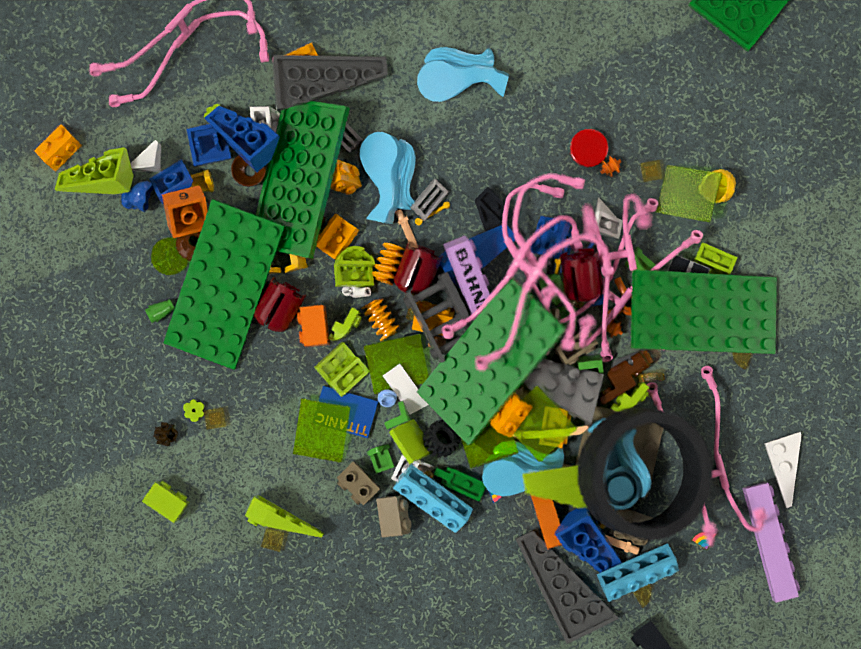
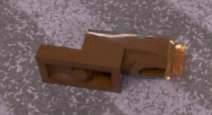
(622, 373)

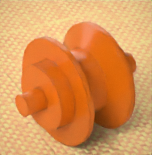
(611, 166)
(614, 328)

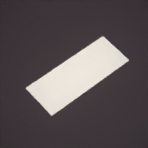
(405, 389)

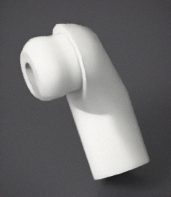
(356, 292)

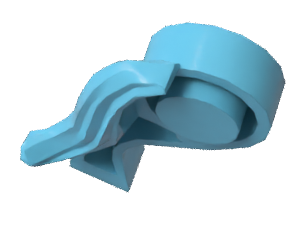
(452, 71)
(391, 168)
(625, 472)
(505, 475)

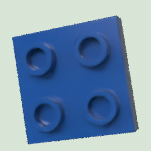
(207, 146)
(551, 237)

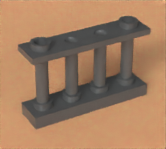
(452, 301)

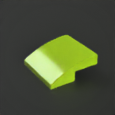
(715, 259)
(341, 369)
(410, 441)

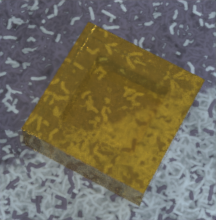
(651, 171)
(215, 418)
(273, 539)

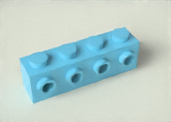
(433, 498)
(638, 572)

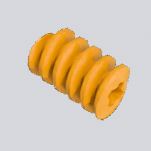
(387, 263)
(381, 319)

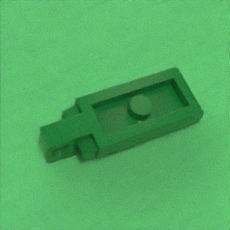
(461, 482)

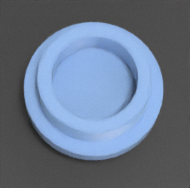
(387, 398)

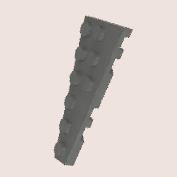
(314, 77)
(568, 387)
(568, 597)

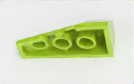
(102, 175)
(555, 484)
(270, 515)

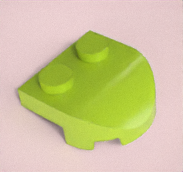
(354, 268)
(343, 330)
(624, 401)

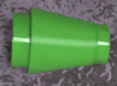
(159, 310)

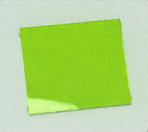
(689, 193)
(388, 354)
(543, 426)
(321, 430)
(489, 447)

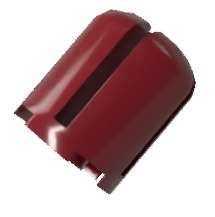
(408, 267)
(581, 275)
(286, 309)

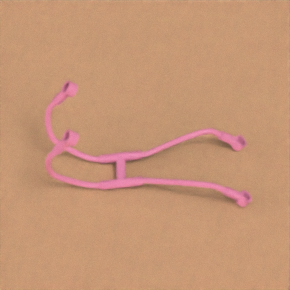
(252, 27)
(577, 183)
(592, 231)
(575, 244)
(588, 322)
(709, 528)

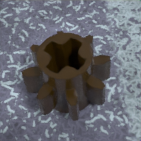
(165, 434)

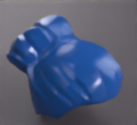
(138, 196)

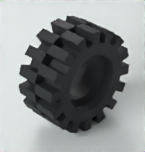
(435, 445)

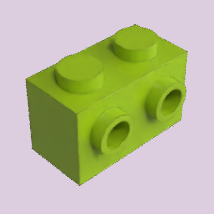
(166, 501)

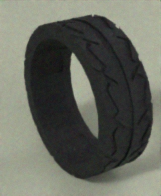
(695, 479)

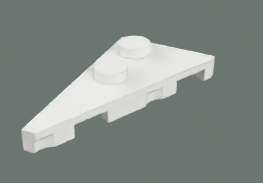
(784, 460)

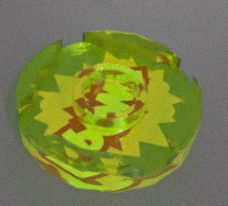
(166, 257)

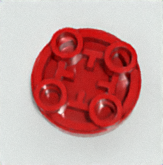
(589, 148)

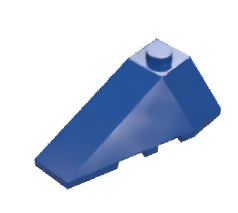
(250, 139)
(487, 246)
(585, 538)

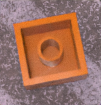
(185, 211)
(314, 326)

